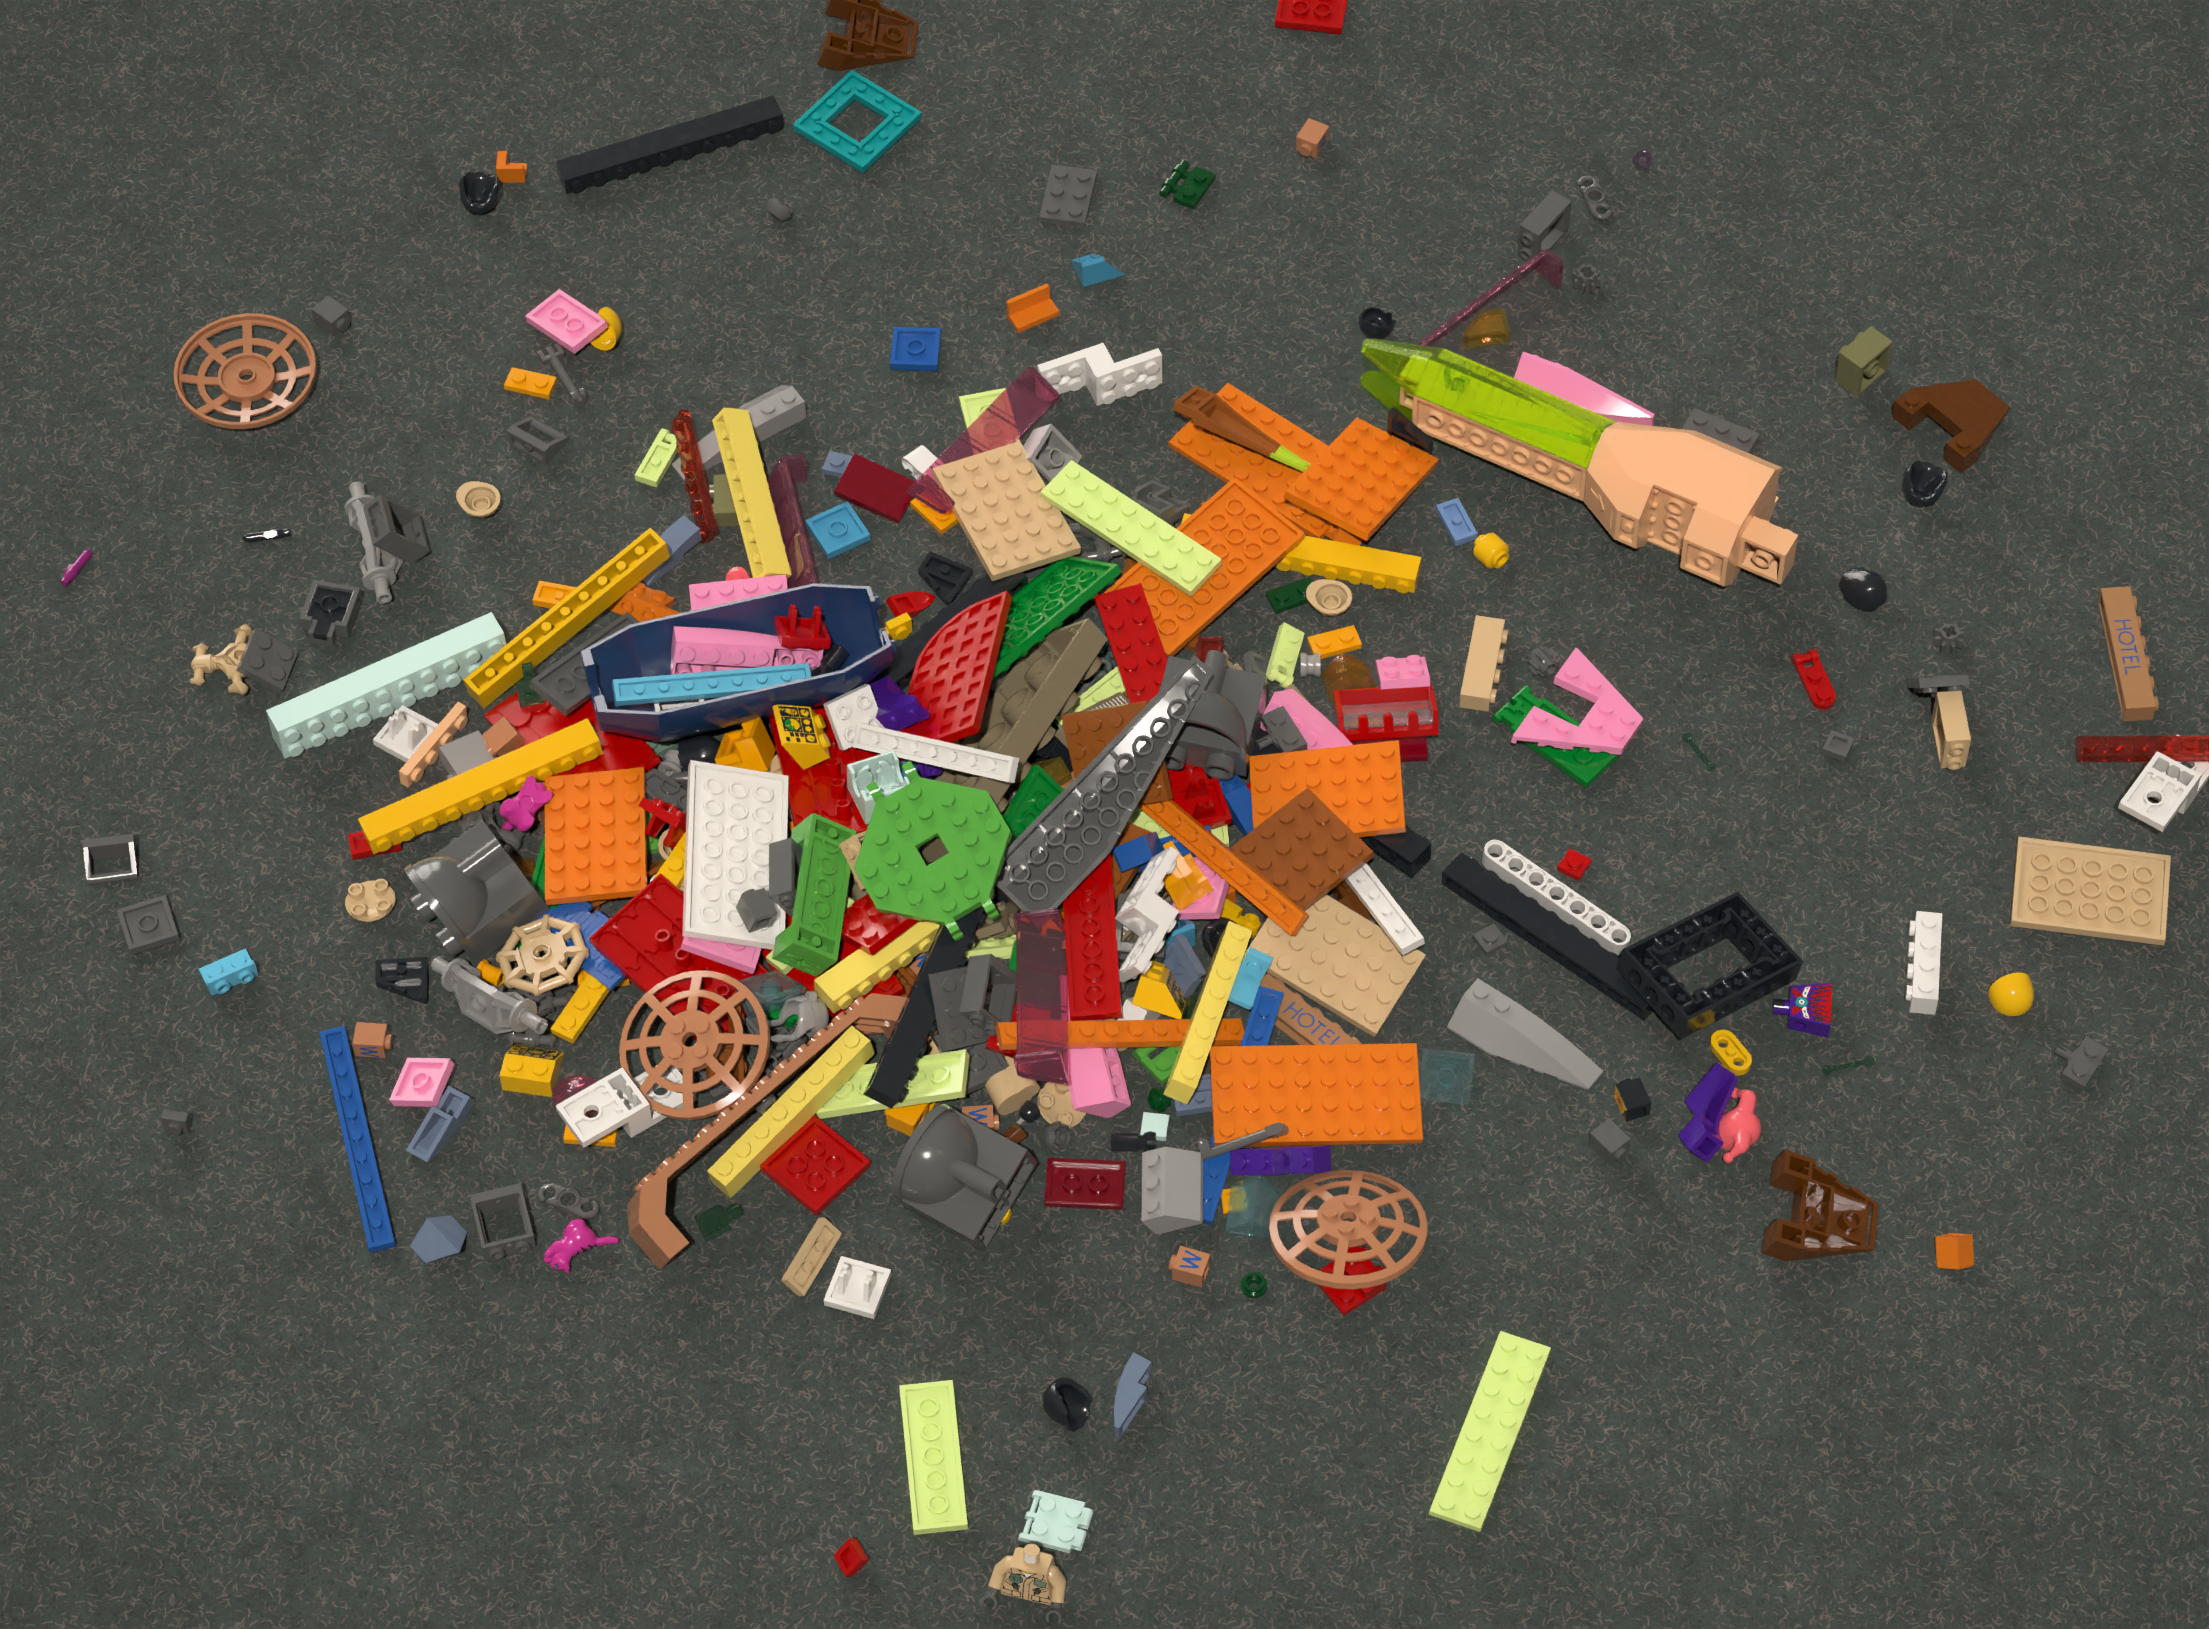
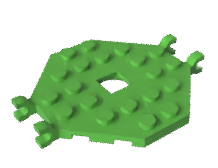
(952, 884)

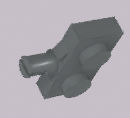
(1281, 732)
(2081, 1062)

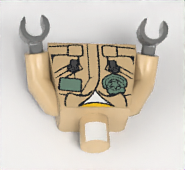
(1029, 1577)

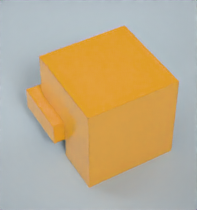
(747, 747)
(1186, 881)

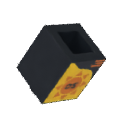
(1632, 1099)

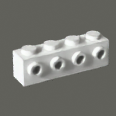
(1925, 962)

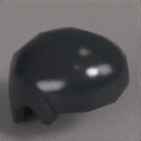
(1376, 323)

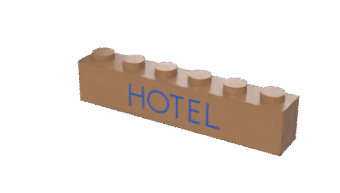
(2127, 654)
(1302, 1022)

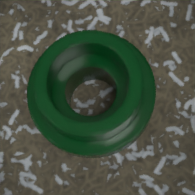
(1157, 1100)
(1256, 1278)

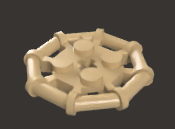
(552, 962)

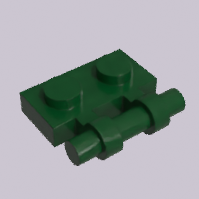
(1193, 188)

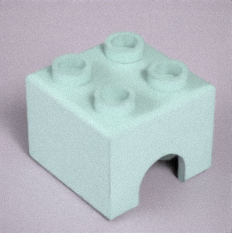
(883, 770)

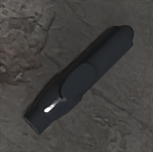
(266, 535)

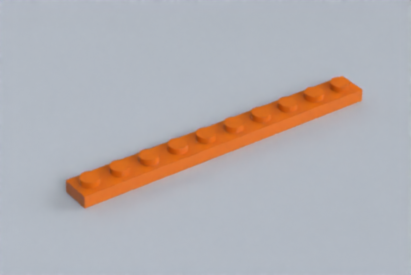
(1227, 864)
(1128, 1033)

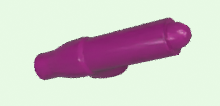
(74, 568)

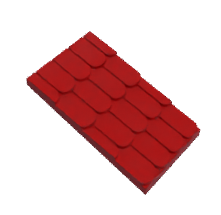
(544, 719)
(824, 785)
(646, 947)

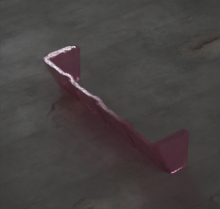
(1544, 263)
(996, 427)
(789, 471)
(1041, 996)

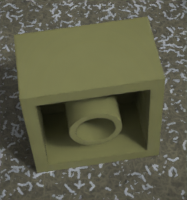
(1863, 360)

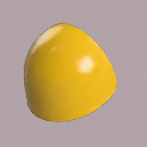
(610, 336)
(2012, 994)

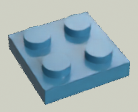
(838, 530)

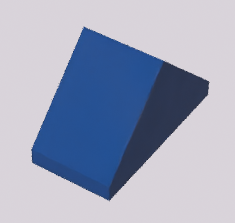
(1137, 851)

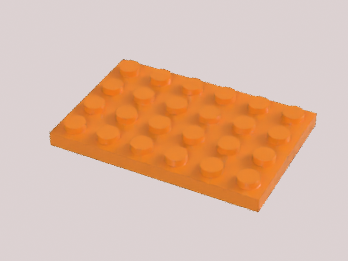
(1361, 478)
(1354, 781)
(595, 836)

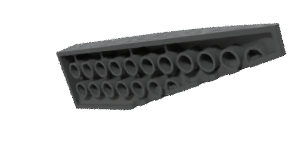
(1095, 807)

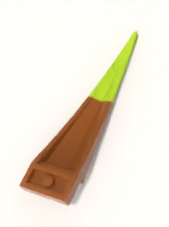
(1218, 417)

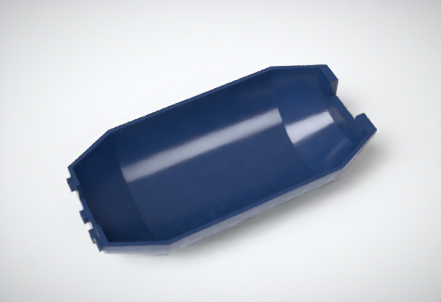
(645, 651)

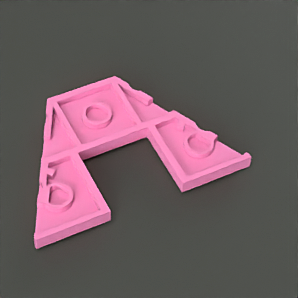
(1604, 729)

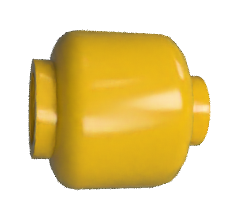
(1491, 550)

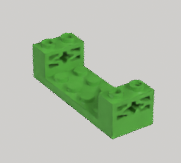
(820, 898)

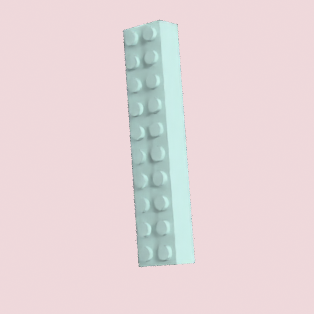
(384, 686)

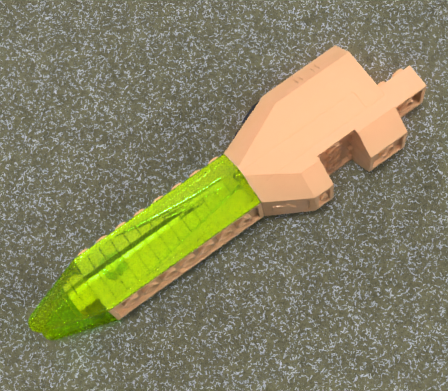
(1635, 478)

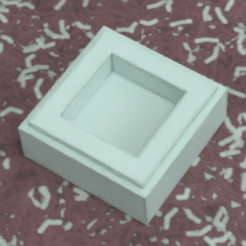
(1156, 1123)

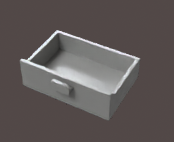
(464, 754)

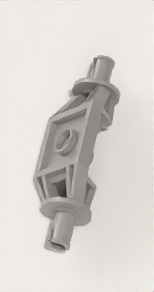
(377, 565)
(486, 1004)

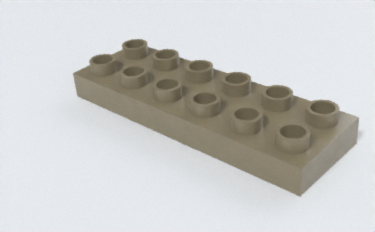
(1025, 706)

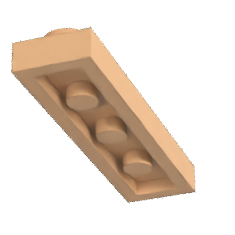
(429, 750)

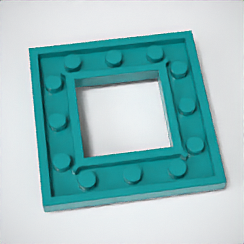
(861, 155)

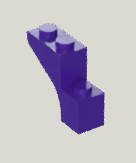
(895, 708)
(1708, 1105)
(1280, 1160)

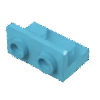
(228, 972)

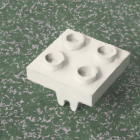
(850, 709)
(404, 733)
(857, 1287)

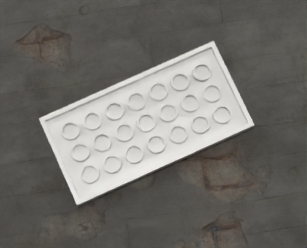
(728, 838)

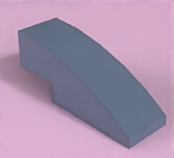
(679, 539)
(440, 1124)
(1131, 1392)

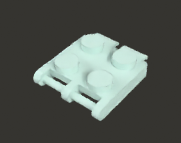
(1056, 1522)

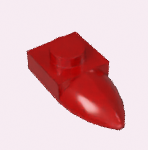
(909, 602)

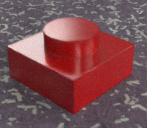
(1574, 864)
(851, 1557)

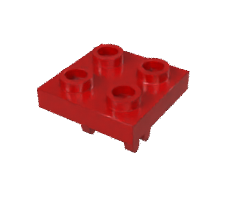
(802, 631)
(1203, 802)
(662, 813)

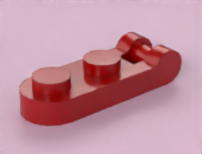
(1814, 679)

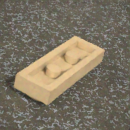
(811, 1256)

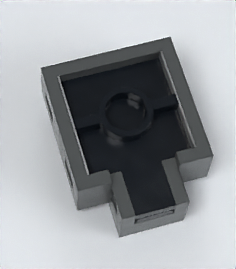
(330, 611)

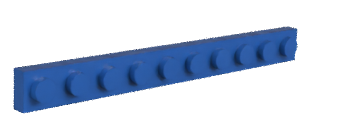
(1256, 1034)
(357, 1139)

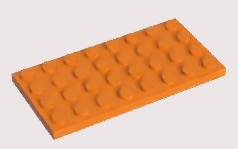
(1257, 471)
(1247, 539)
(1319, 1092)

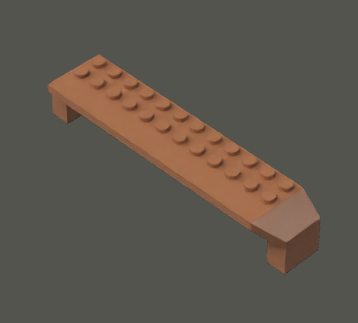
(646, 1209)

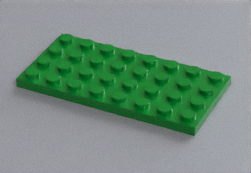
(1048, 602)

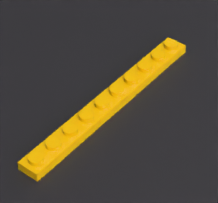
(591, 991)

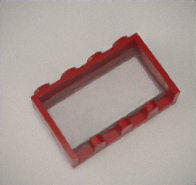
(1386, 713)

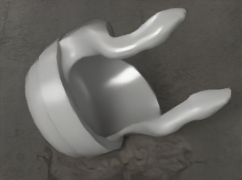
(811, 1016)

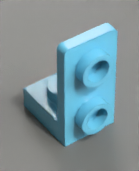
(1249, 977)

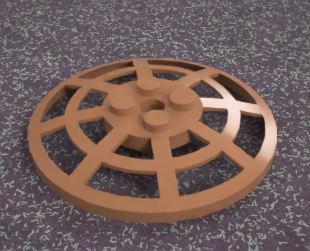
(244, 364)
(705, 1049)
(1347, 1233)

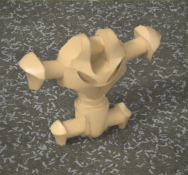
(225, 661)

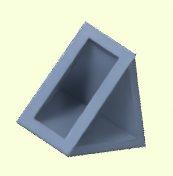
(438, 1238)

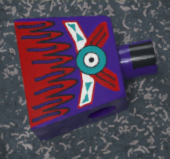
(1807, 1008)

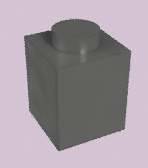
(331, 316)
(756, 909)
(1610, 1142)

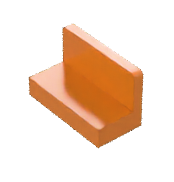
(1031, 308)

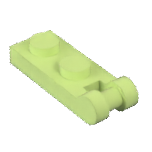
(657, 459)
(1284, 655)

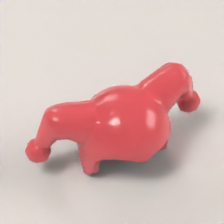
(1740, 1126)

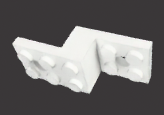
(1101, 375)
(2168, 783)
(1148, 915)
(618, 1105)

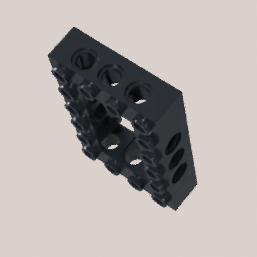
(1648, 960)

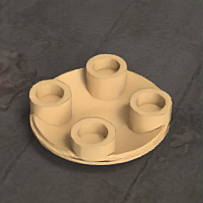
(370, 900)
(1056, 1105)

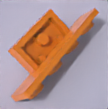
(644, 603)

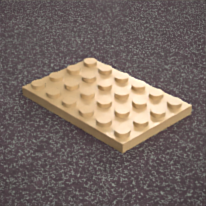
(1004, 511)
(2091, 891)
(1340, 963)

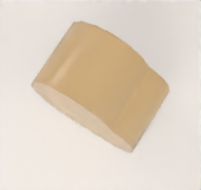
(1009, 1090)

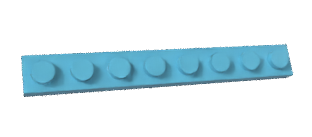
(703, 684)

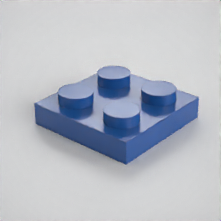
(915, 348)

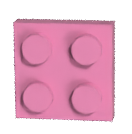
(1402, 672)
(421, 1082)

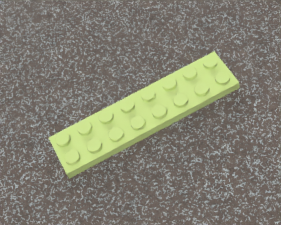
(1131, 528)
(1490, 1431)

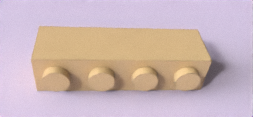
(1482, 663)

